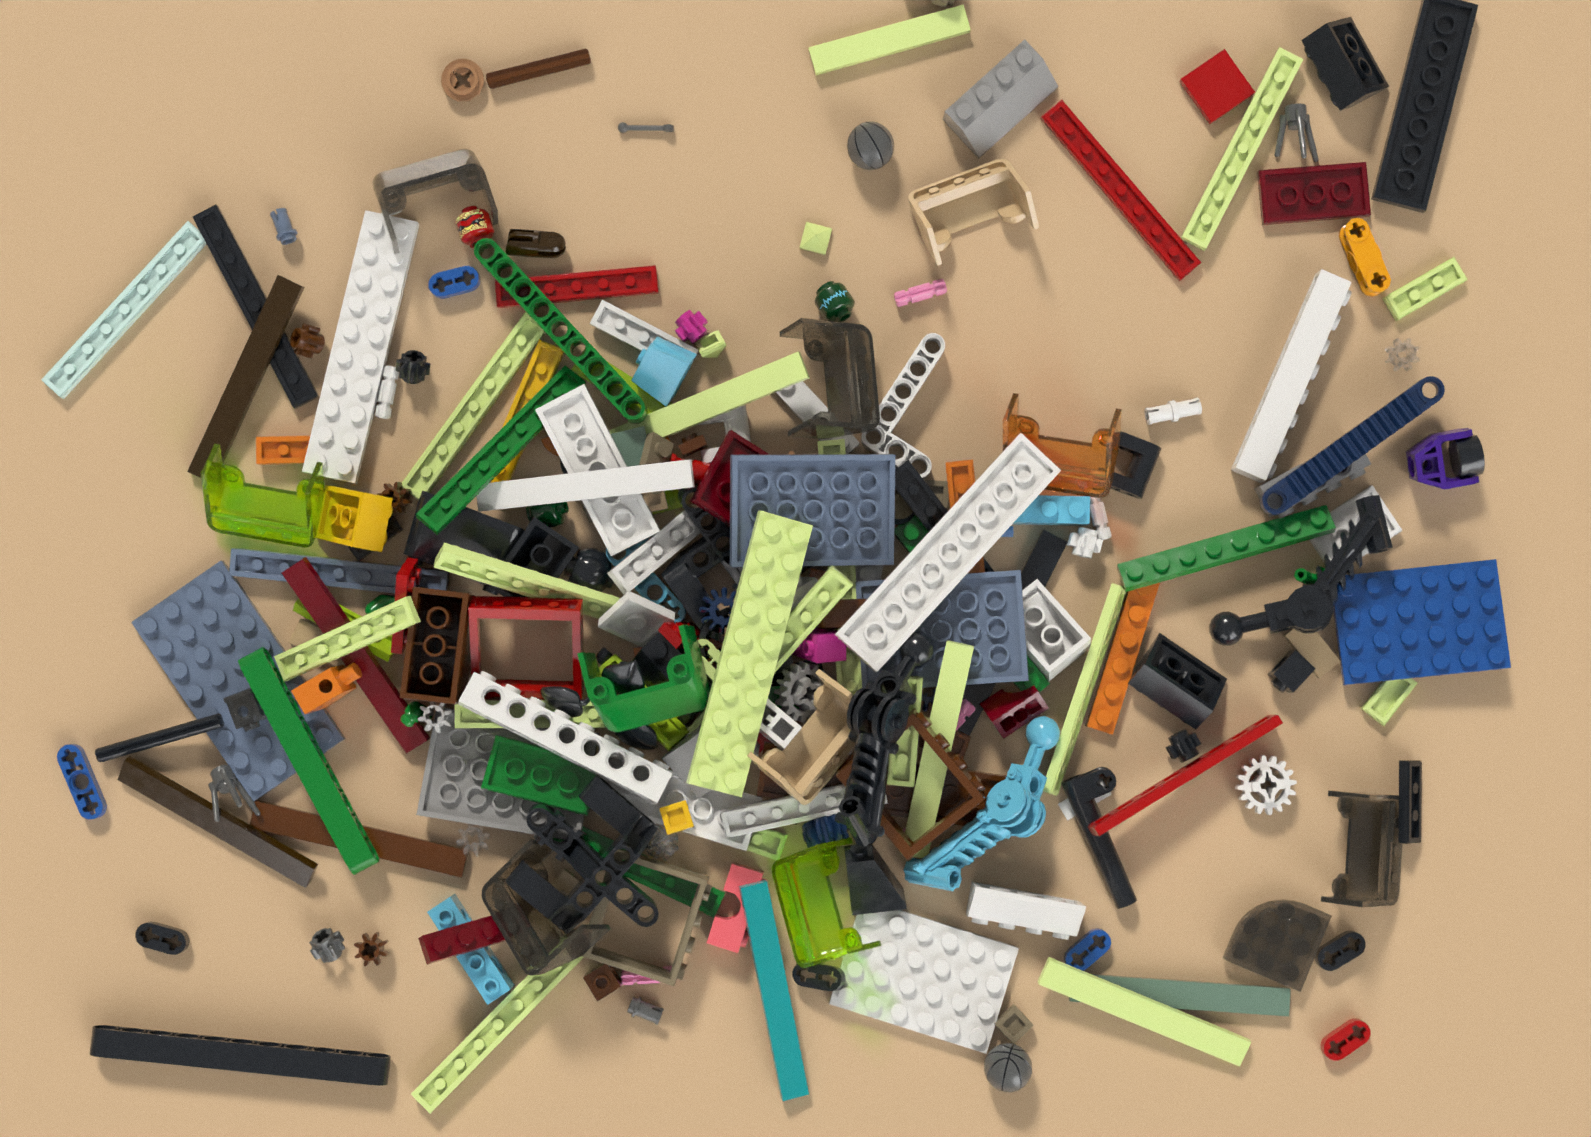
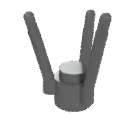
(1297, 119)
(226, 782)

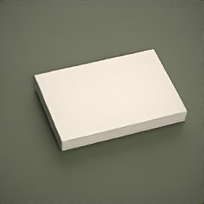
(1341, 517)

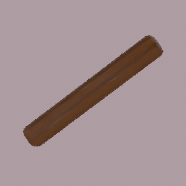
(538, 68)

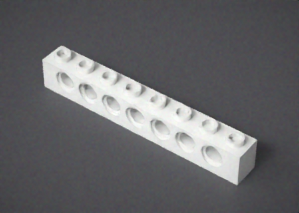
(549, 739)

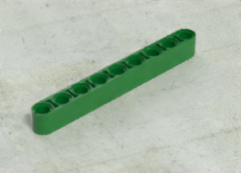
(554, 319)
(308, 760)

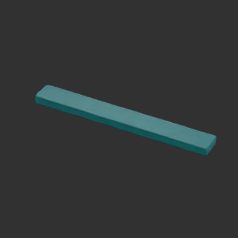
(774, 990)

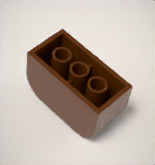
(437, 647)

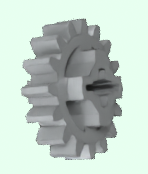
(798, 690)

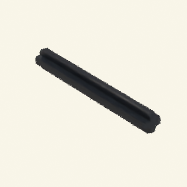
(159, 737)

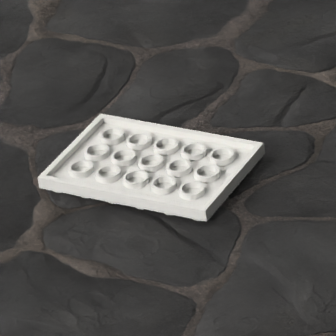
(927, 977)

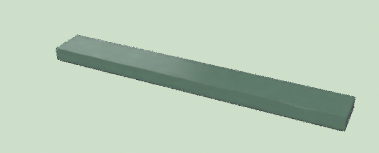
(1208, 995)

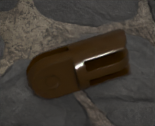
(535, 244)

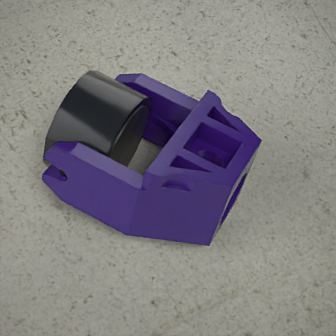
(1464, 454)

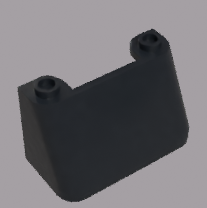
(467, 530)

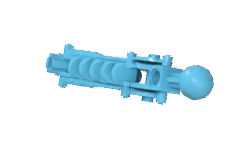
(1010, 810)

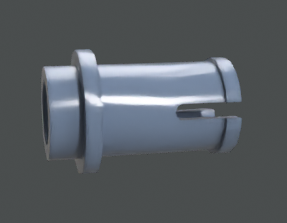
(283, 226)

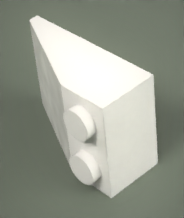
(1051, 633)

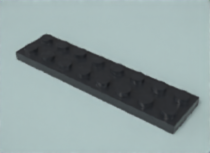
(1424, 103)

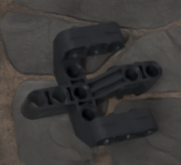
(684, 573)
(635, 834)

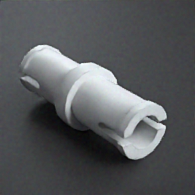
(1173, 411)

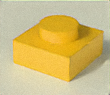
(676, 817)

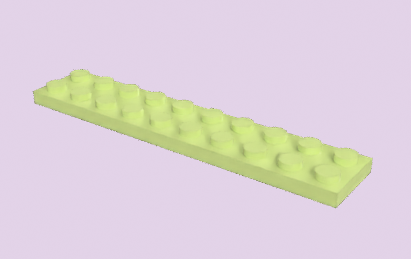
(749, 654)

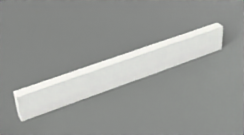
(586, 485)

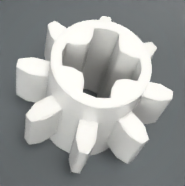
(1085, 542)
(429, 712)

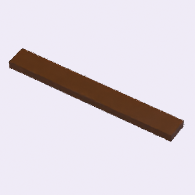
(387, 844)

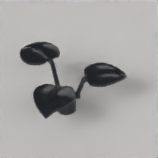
(626, 678)

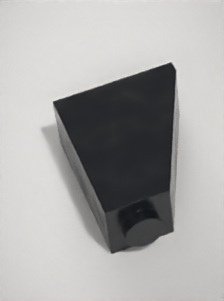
(871, 882)

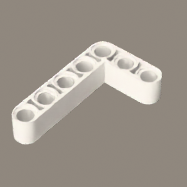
(900, 405)

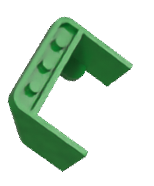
(682, 695)

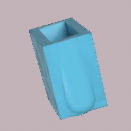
(662, 369)

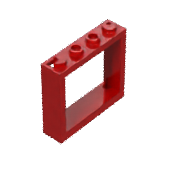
(528, 609)

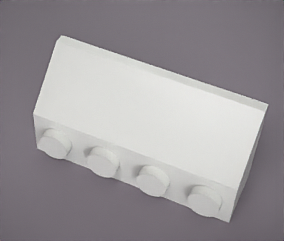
(1024, 909)

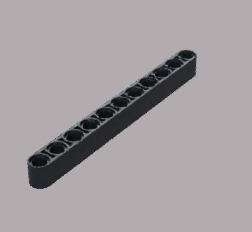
(240, 1055)

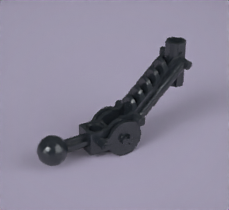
(1311, 606)
(884, 711)

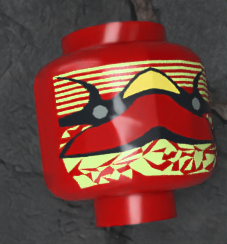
(474, 225)

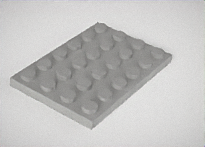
(455, 778)

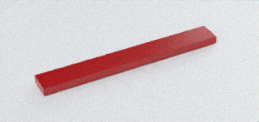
(1120, 190)
(1184, 774)

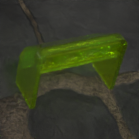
(261, 510)
(811, 906)

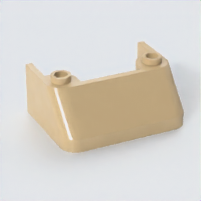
(969, 200)
(816, 749)

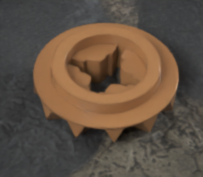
(462, 68)

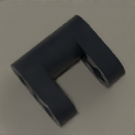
(1140, 467)

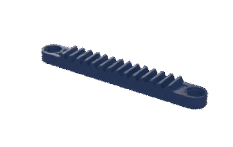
(1352, 445)

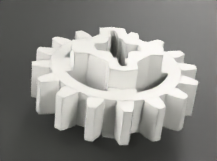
(1266, 795)

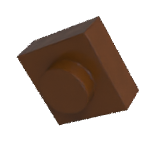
(692, 444)

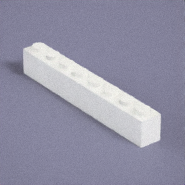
(1291, 375)

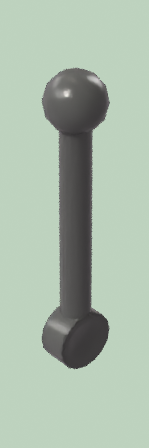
(623, 127)

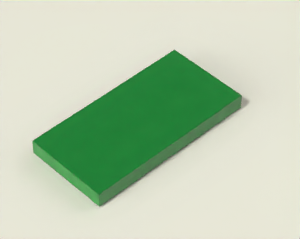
(535, 775)

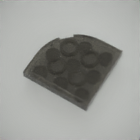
(1278, 941)

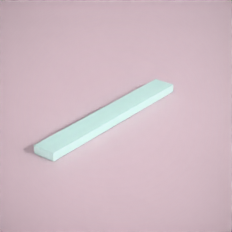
(125, 310)

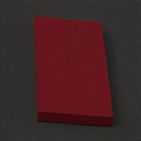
(1314, 193)

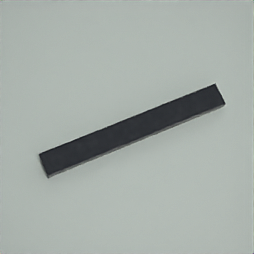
(251, 301)
(1038, 566)

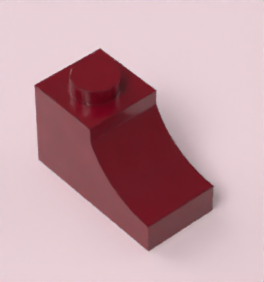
(1013, 710)

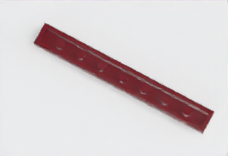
(374, 680)

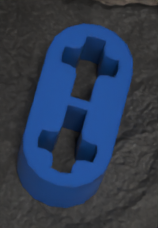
(452, 276)
(1083, 944)

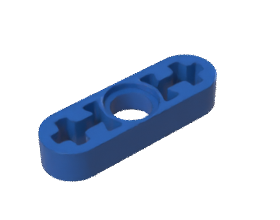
(81, 760)

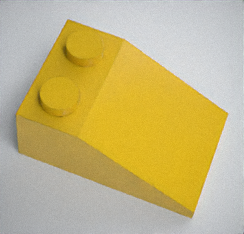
(354, 518)

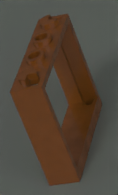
(955, 764)

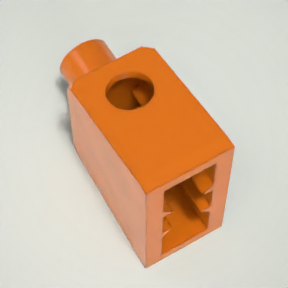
(327, 687)

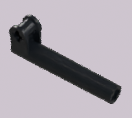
(1081, 793)

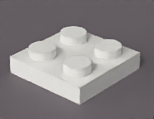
(635, 619)

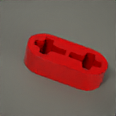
(1349, 1045)

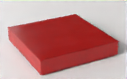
(1217, 86)

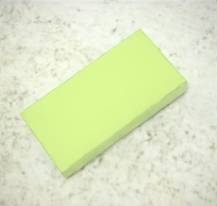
(1387, 699)

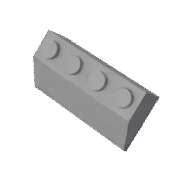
(1001, 99)

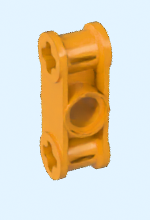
(1364, 257)

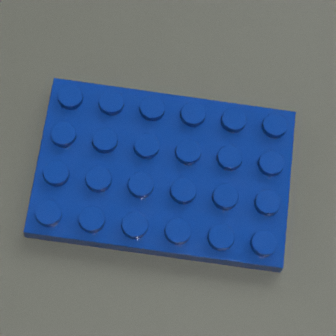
(1421, 623)

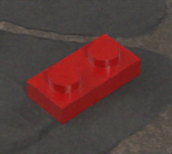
(671, 632)

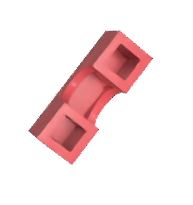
(730, 931)

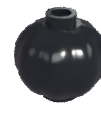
(590, 569)

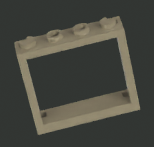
(686, 942)

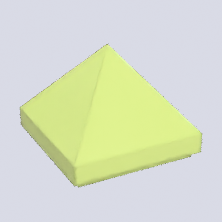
(815, 238)
(711, 345)

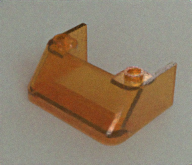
(1084, 466)

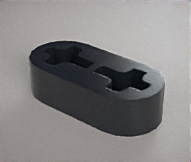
(164, 932)
(1343, 956)
(818, 982)

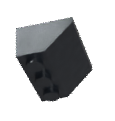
(1344, 63)
(539, 550)
(653, 665)
(1178, 681)

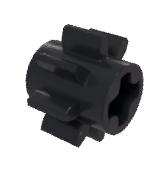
(413, 367)
(1183, 745)

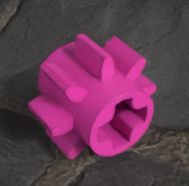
(691, 326)

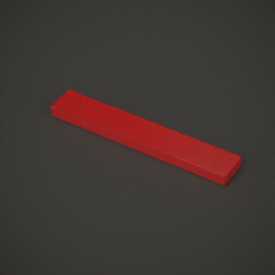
(587, 285)

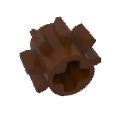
(307, 340)
(402, 494)
(370, 942)

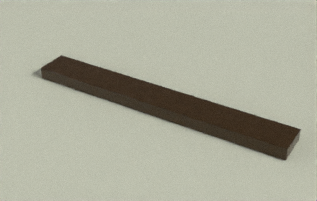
(248, 371)
(229, 828)

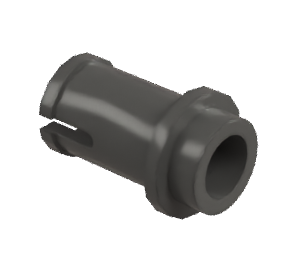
(645, 1010)

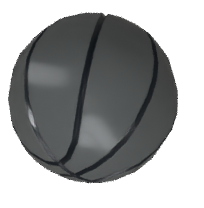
(870, 145)
(1008, 1067)

